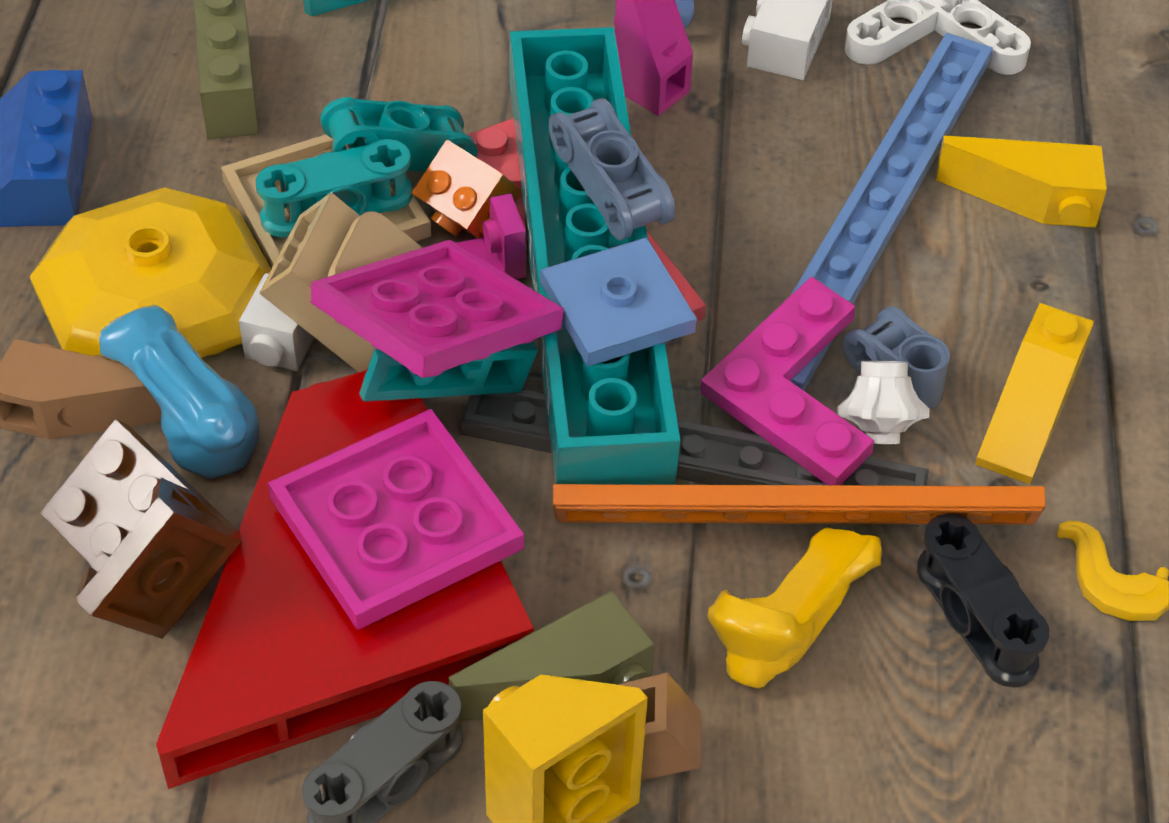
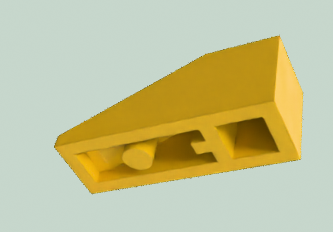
(1030, 178)
(1035, 393)

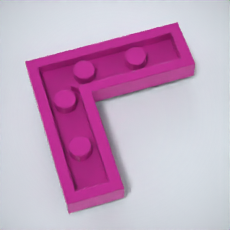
(758, 389)

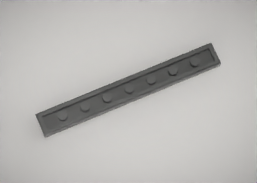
(705, 453)

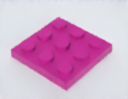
(436, 307)
(395, 518)

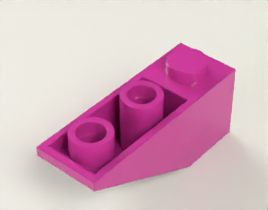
(653, 53)

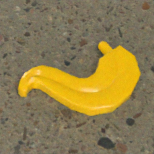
(1120, 595)

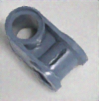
(902, 342)

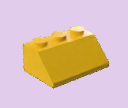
(563, 751)

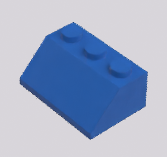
(43, 148)

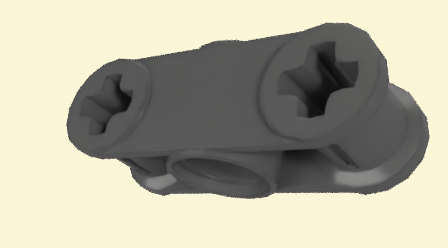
(387, 758)

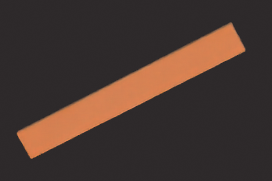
(795, 504)

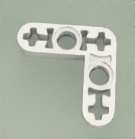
(877, 37)

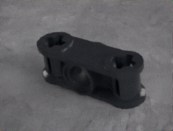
(982, 600)

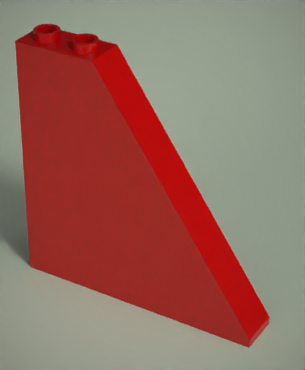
(277, 646)

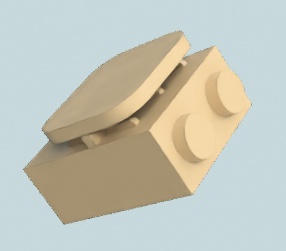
(326, 243)

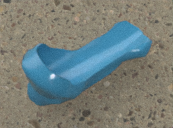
(203, 417)

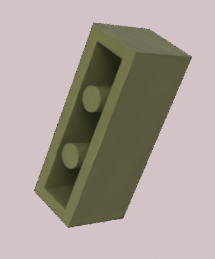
(225, 68)

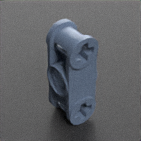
(611, 168)

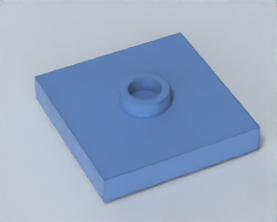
(618, 301)

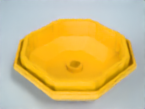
(146, 252)

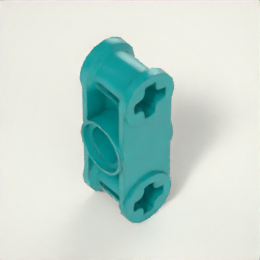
(415, 125)
(350, 174)

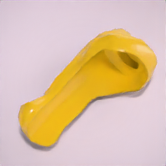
(776, 631)

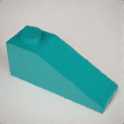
(497, 374)

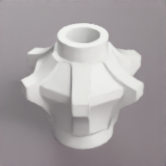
(883, 401)

